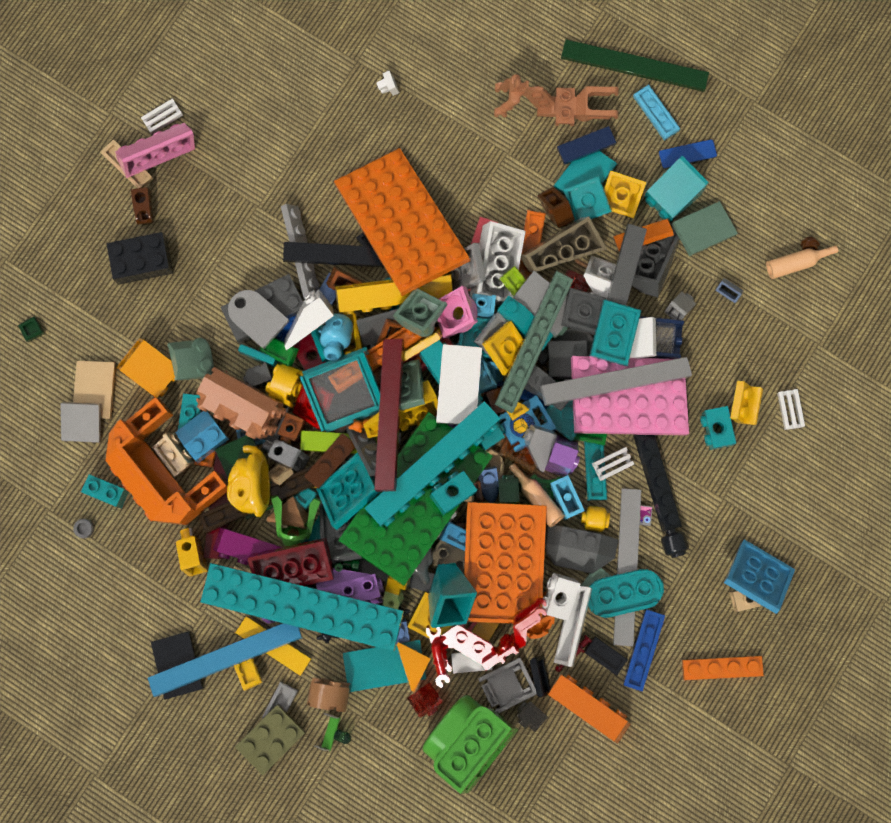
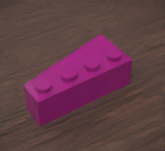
(239, 546)

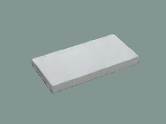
(458, 383)

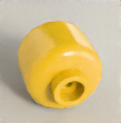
(595, 518)

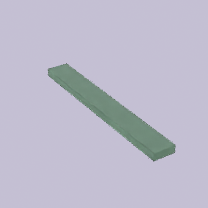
(533, 342)

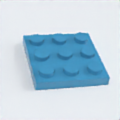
(759, 576)

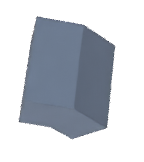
(736, 289)

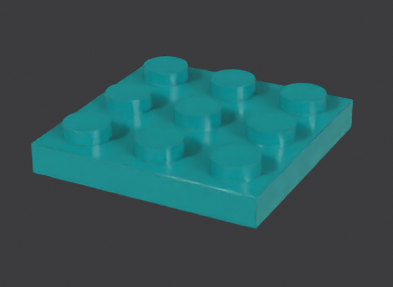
(347, 491)

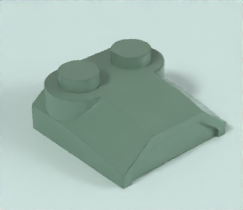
(420, 312)
(191, 359)

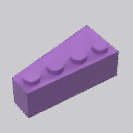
(563, 457)

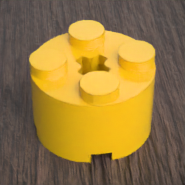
(285, 384)

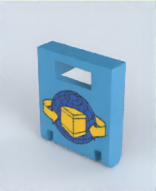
(516, 429)

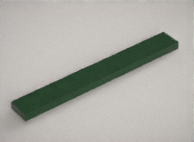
(635, 65)

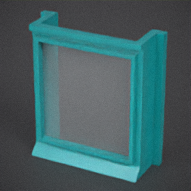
(342, 390)

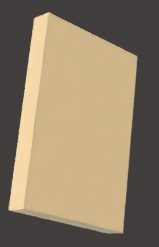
(95, 385)

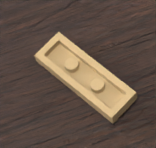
(139, 180)

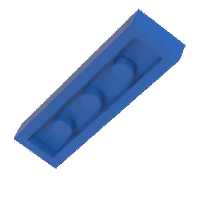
(644, 650)

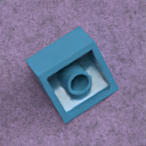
(201, 436)

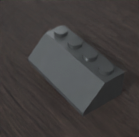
(372, 326)

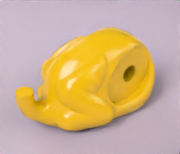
(250, 483)

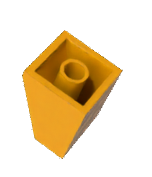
(147, 368)

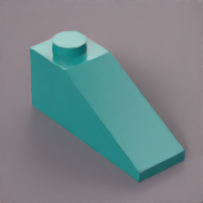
(520, 316)

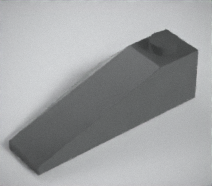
(655, 264)

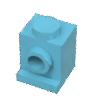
(488, 302)

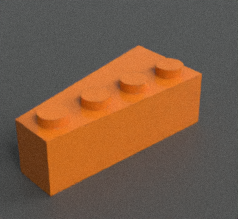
(590, 709)

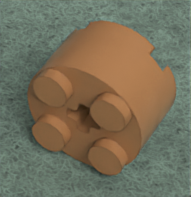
(328, 694)

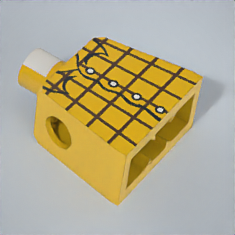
(190, 554)

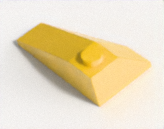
(409, 416)

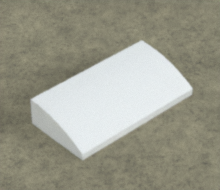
(572, 629)

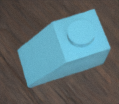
(566, 497)

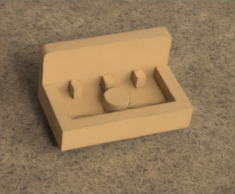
(173, 454)

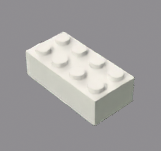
(500, 251)

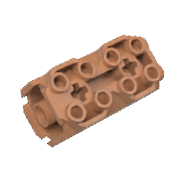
(240, 404)

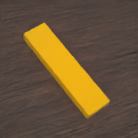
(286, 654)

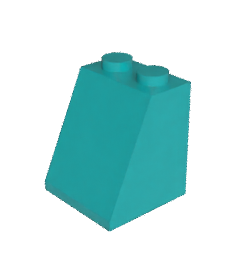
(676, 190)
(450, 597)

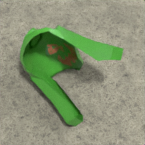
(294, 535)

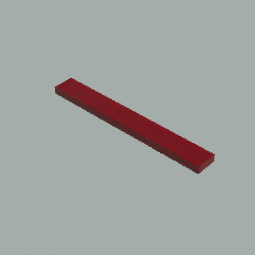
(389, 415)

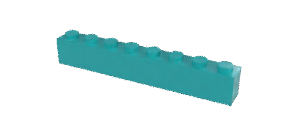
(433, 463)

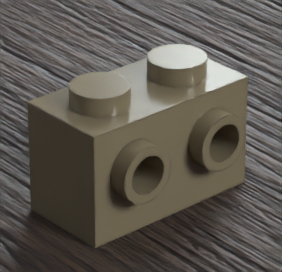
(446, 553)

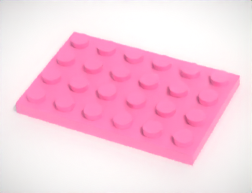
(639, 410)

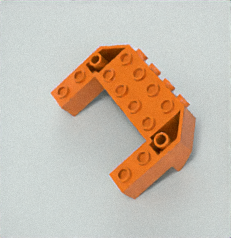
(147, 476)

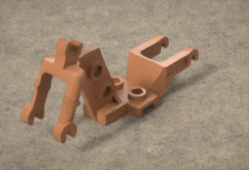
(562, 106)

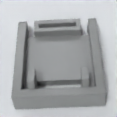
(504, 686)

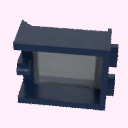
(668, 338)

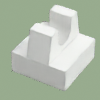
(388, 84)

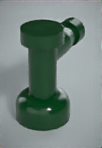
(353, 565)

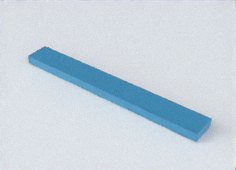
(223, 658)

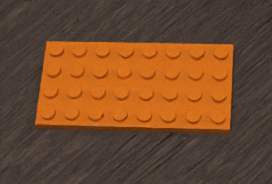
(401, 222)

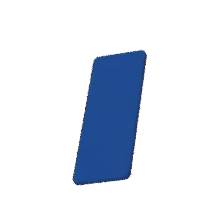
(691, 152)

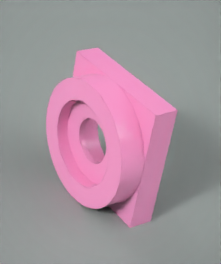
(457, 298)

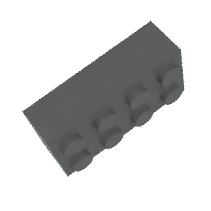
(279, 293)

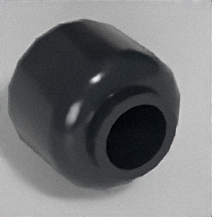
(674, 543)

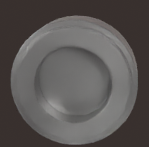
(83, 528)

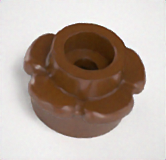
(810, 242)

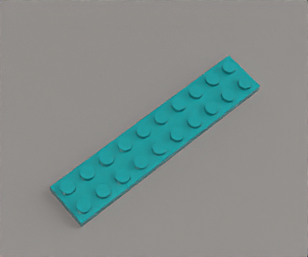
(302, 606)

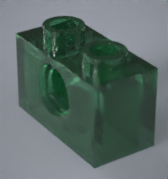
(509, 490)

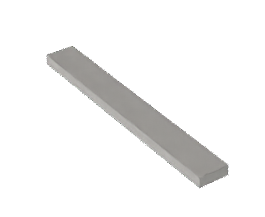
(615, 381)
(627, 558)

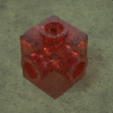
(425, 700)

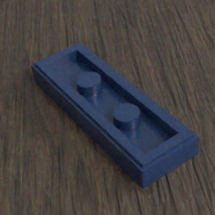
(586, 145)

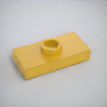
(248, 674)

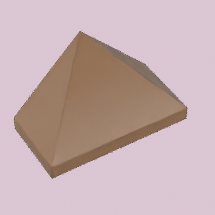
(292, 514)

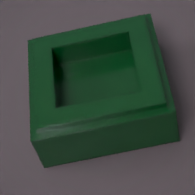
(31, 329)

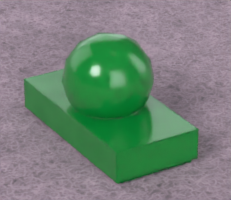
(278, 352)

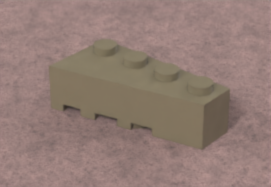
(566, 245)

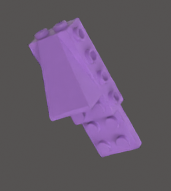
(353, 585)

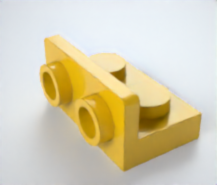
(746, 403)

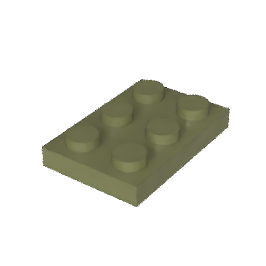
(270, 739)

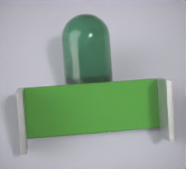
(334, 734)

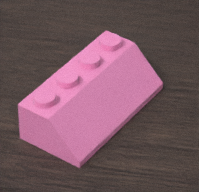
(155, 149)

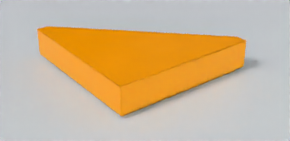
(413, 663)

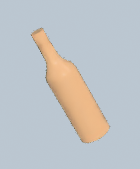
(797, 261)
(537, 496)

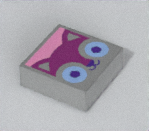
(645, 515)

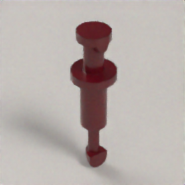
(582, 644)

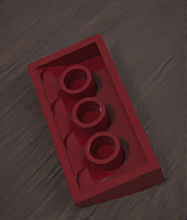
(297, 564)

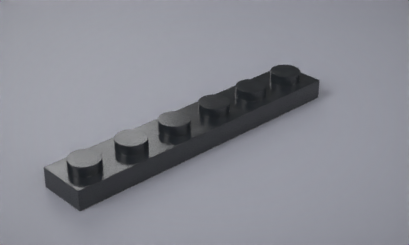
(657, 482)

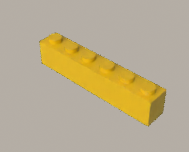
(383, 294)

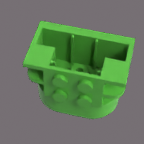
(467, 743)

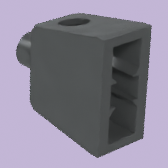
(286, 455)

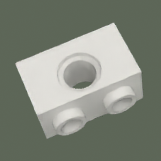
(562, 607)

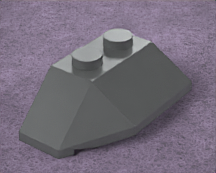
(579, 548)

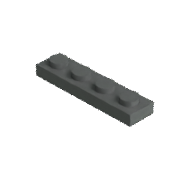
(365, 447)

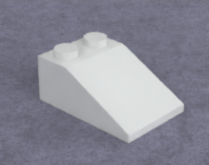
(312, 314)

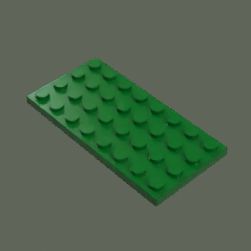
(409, 537)

